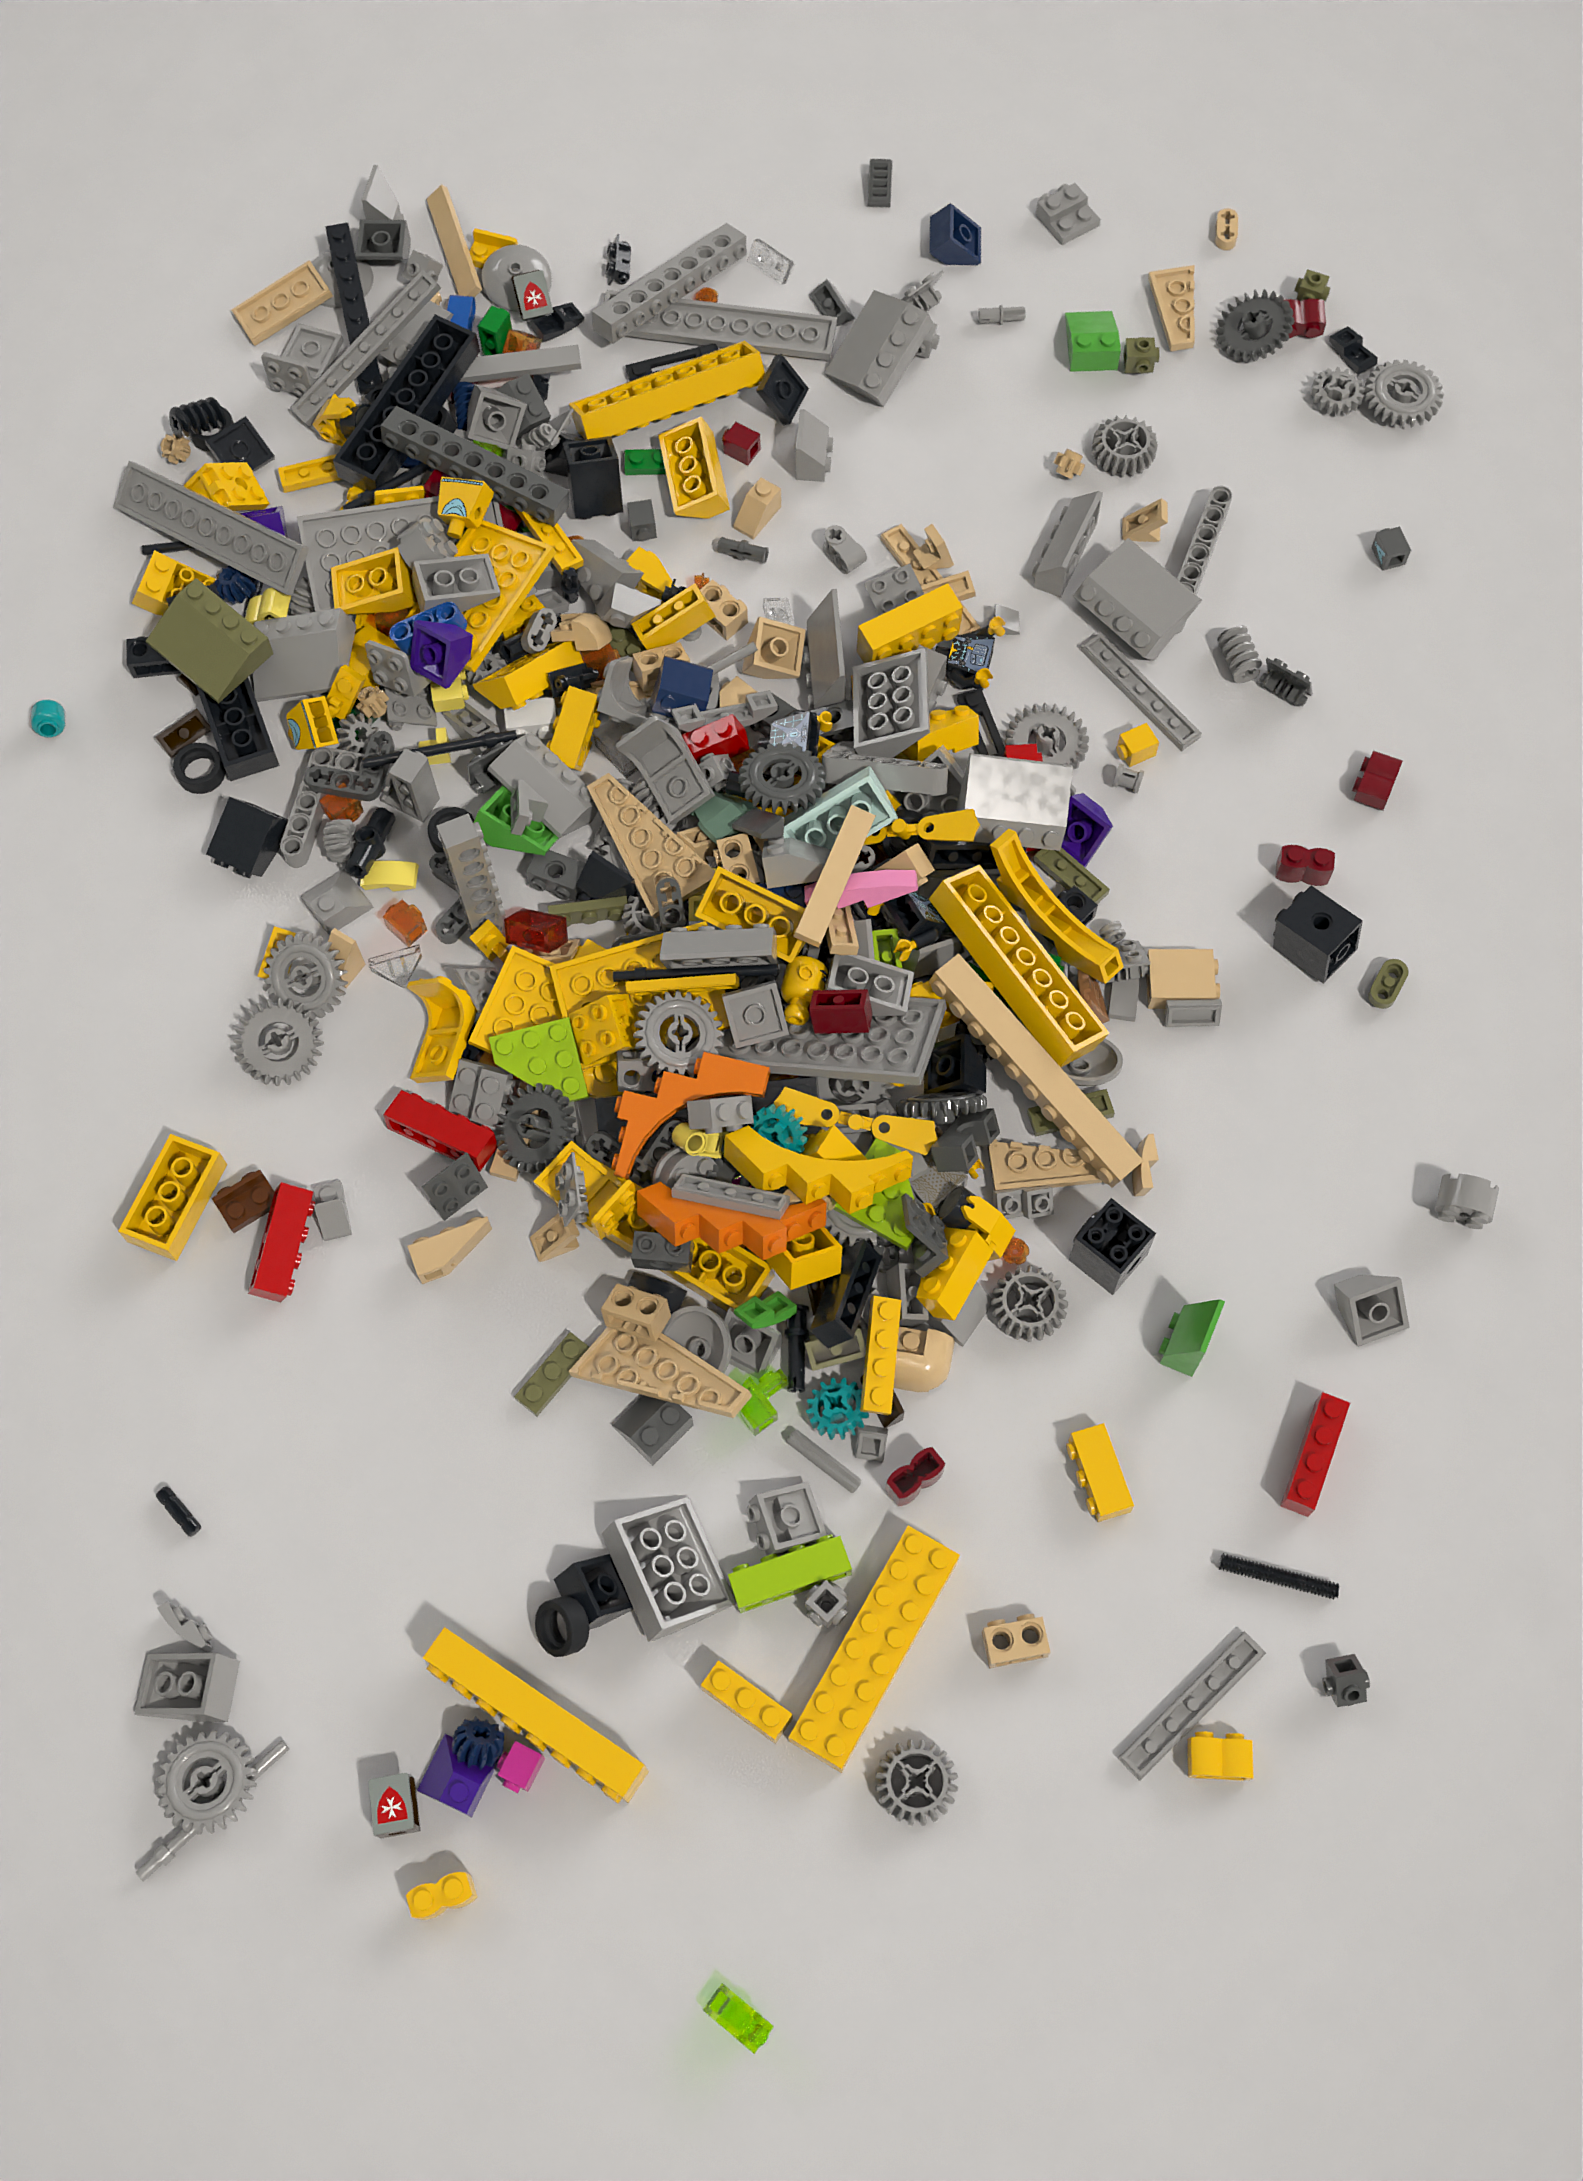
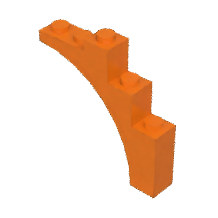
(645, 1114)
(726, 1228)

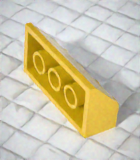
(694, 470)
(527, 676)
(741, 902)

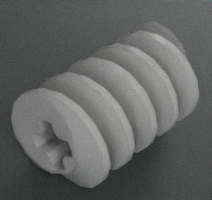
(1240, 654)

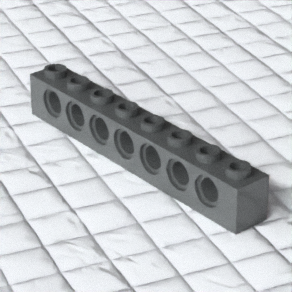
(469, 461)

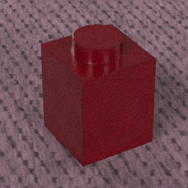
(741, 443)

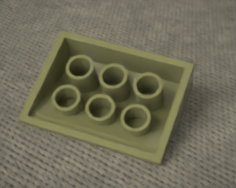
(209, 641)

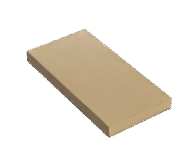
(282, 302)

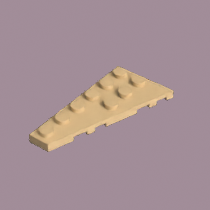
(648, 845)
(659, 1371)

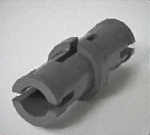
(743, 550)

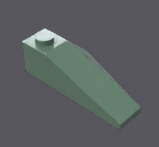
(719, 814)

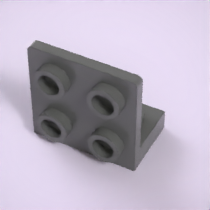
(930, 1243)

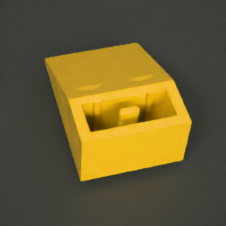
(165, 579)

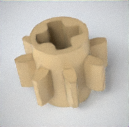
(175, 448)
(1069, 463)
(372, 702)

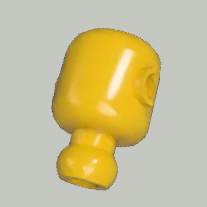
(797, 987)

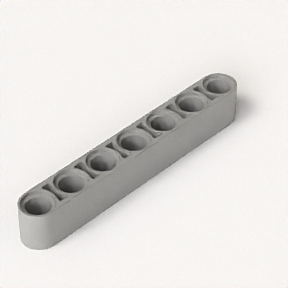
(1205, 539)

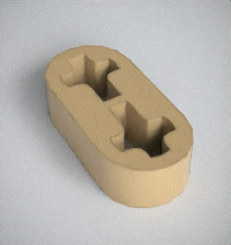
(1230, 229)

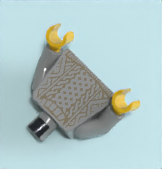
(936, 1186)

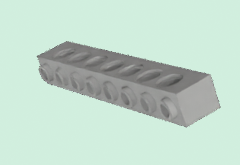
(669, 283)
(472, 872)

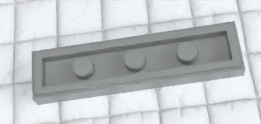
(731, 1196)

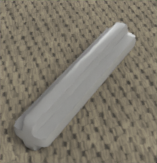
(824, 1461)

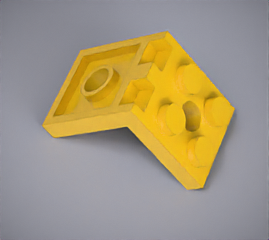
(229, 485)

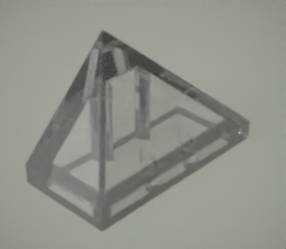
(396, 965)

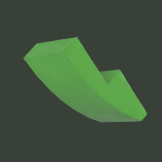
(766, 1312)

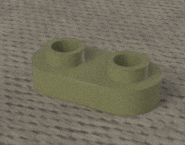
(1387, 985)

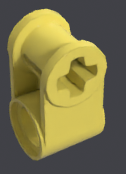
(698, 1142)

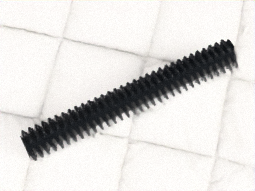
(1279, 1576)

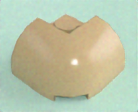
(584, 629)
(922, 1359)

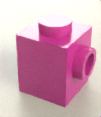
(519, 1767)

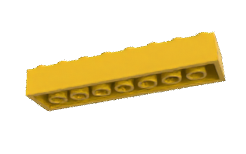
(668, 391)
(1018, 965)
(721, 1278)
(874, 1649)
(535, 1714)

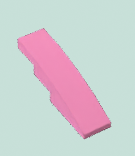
(873, 887)

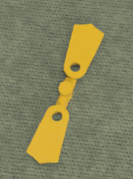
(947, 827)
(904, 1132)

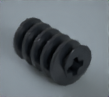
(196, 416)

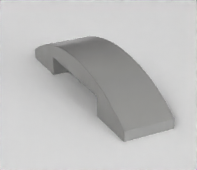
(756, 707)

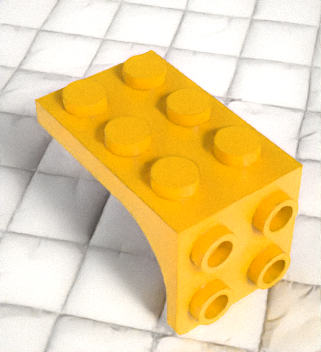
(449, 1025)
(606, 1195)

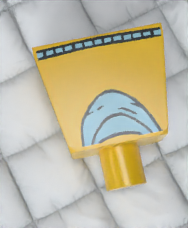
(463, 504)
(311, 724)

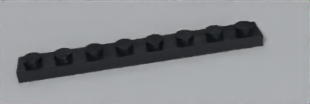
(351, 297)

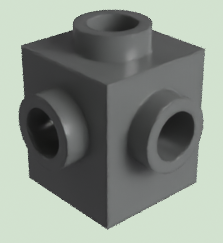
(1346, 1680)

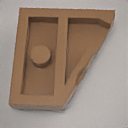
(1092, 995)

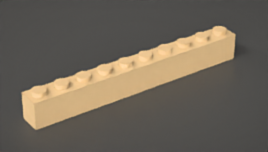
(1035, 1071)

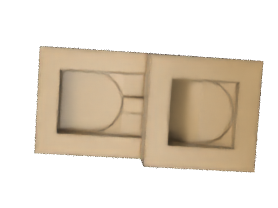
(1141, 1174)

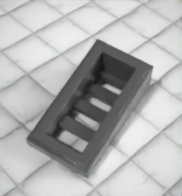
(880, 169)

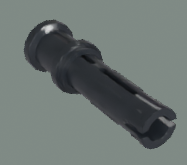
(796, 1335)

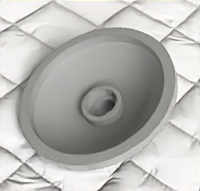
(325, 268)
(498, 273)
(1096, 1066)
(700, 1327)

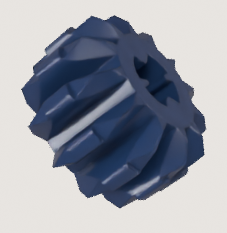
(234, 585)
(478, 1743)

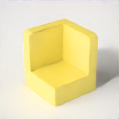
(441, 737)

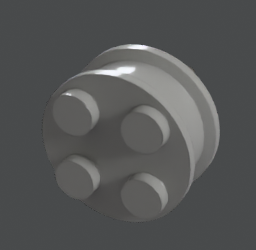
(678, 1162)

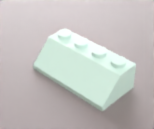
(824, 819)

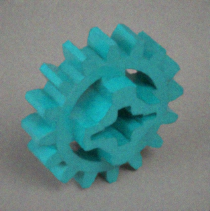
(787, 1127)
(842, 1416)

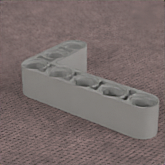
(894, 774)
(312, 817)

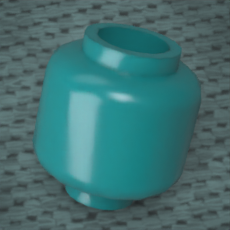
(48, 718)

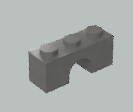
(957, 1145)

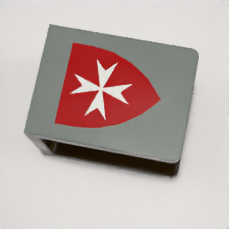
(532, 294)
(394, 1805)

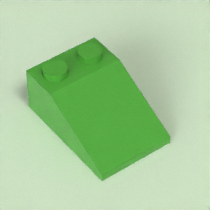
(1092, 341)
(495, 824)
(1190, 1336)

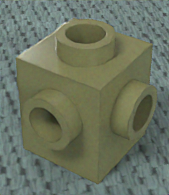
(1312, 286)
(1140, 355)

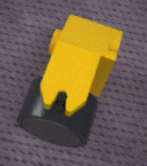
(339, 419)
(971, 1212)

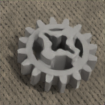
(1337, 391)

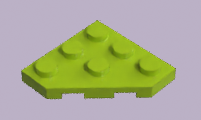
(543, 1056)
(886, 1212)

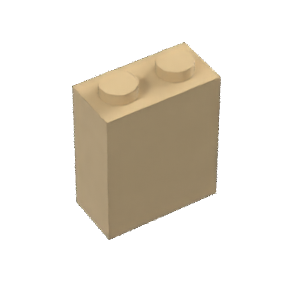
(1181, 976)

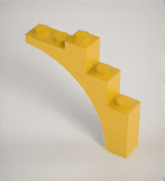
(1047, 915)
(813, 1178)

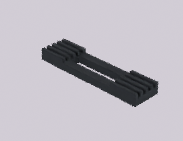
(643, 368)
(977, 702)

